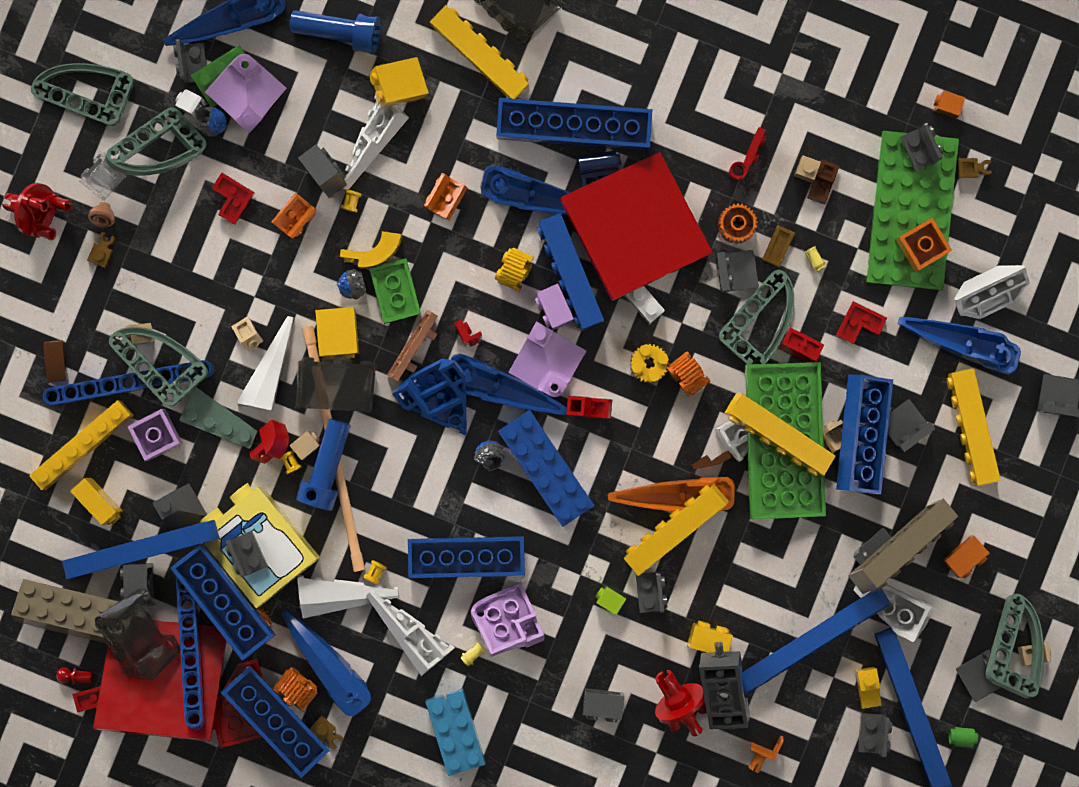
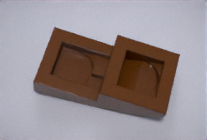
(823, 182)
(55, 361)
(705, 461)

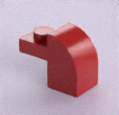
(589, 407)
(274, 442)

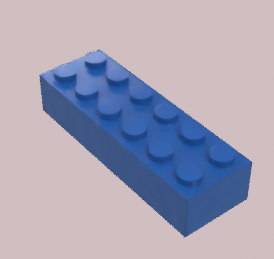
(571, 272)
(864, 434)
(546, 468)
(466, 557)
(223, 601)
(275, 721)

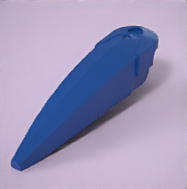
(227, 19)
(521, 191)
(968, 342)
(503, 388)
(334, 672)

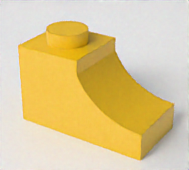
(868, 687)

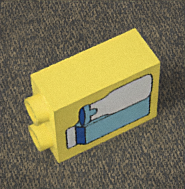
(279, 540)

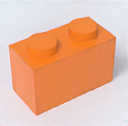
(966, 556)

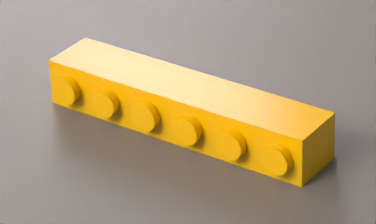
(479, 53)
(974, 427)
(779, 434)
(81, 445)
(676, 529)

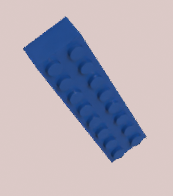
(574, 124)

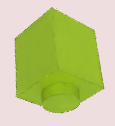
(610, 599)

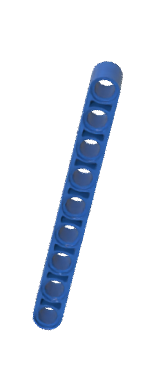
(119, 384)
(140, 549)
(814, 640)
(187, 653)
(912, 708)

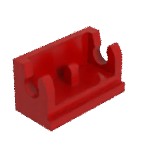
(801, 346)

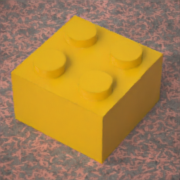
(704, 637)

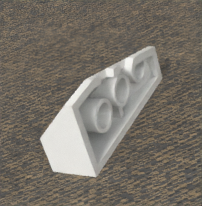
(905, 614)

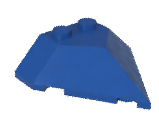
(437, 394)

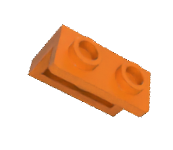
(445, 196)
(294, 216)

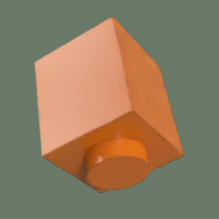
(949, 104)

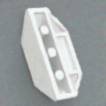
(991, 291)

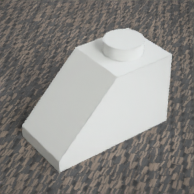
(190, 103)

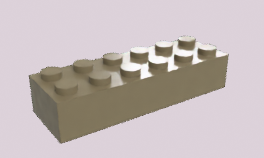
(902, 547)
(59, 609)

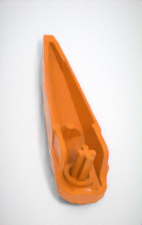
(672, 494)

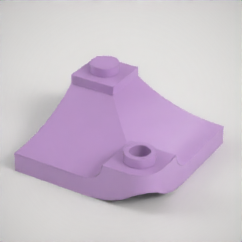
(245, 91)
(547, 360)
(507, 620)

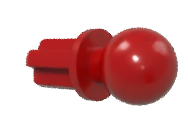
(65, 675)

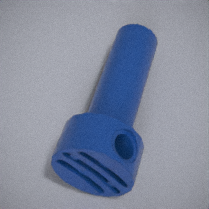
(362, 32)
(319, 490)

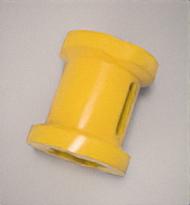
(351, 201)
(290, 462)
(375, 572)

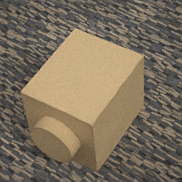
(807, 169)
(306, 445)

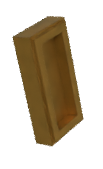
(778, 246)

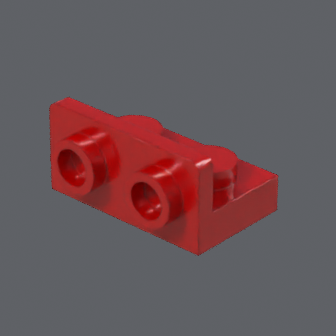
(464, 332)

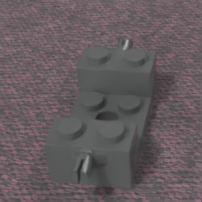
(722, 674)

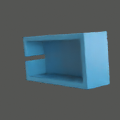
(455, 732)

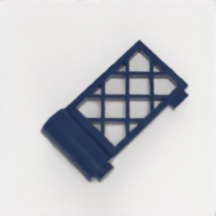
(598, 165)

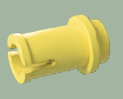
(815, 259)
(472, 654)

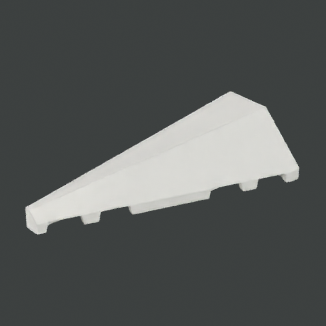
(373, 138)
(264, 383)
(734, 439)
(324, 597)
(419, 644)

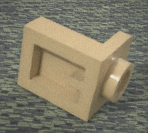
(247, 334)

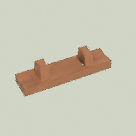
(422, 330)

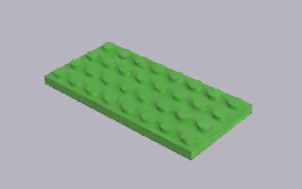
(904, 202)
(775, 483)

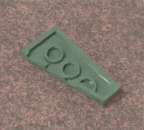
(214, 418)

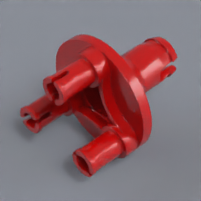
(36, 209)
(679, 703)

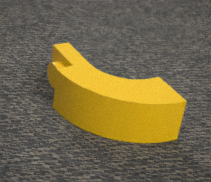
(377, 256)

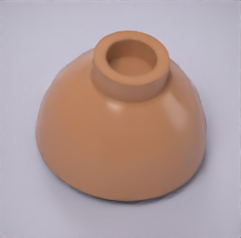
(102, 215)

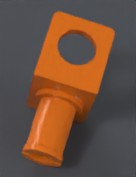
(763, 753)

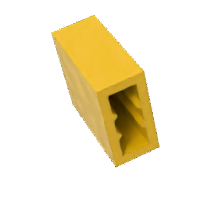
(398, 82)
(337, 333)
(97, 501)

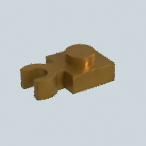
(970, 167)
(100, 253)
(324, 730)

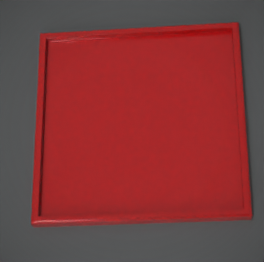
(635, 226)
(158, 704)

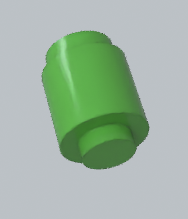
(963, 737)

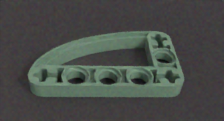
(85, 102)
(151, 169)
(749, 317)
(153, 373)
(1003, 672)

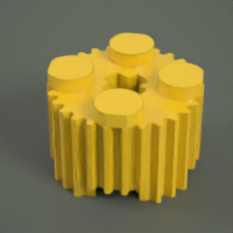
(515, 268)
(659, 359)

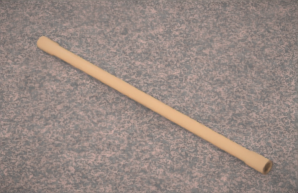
(356, 555)

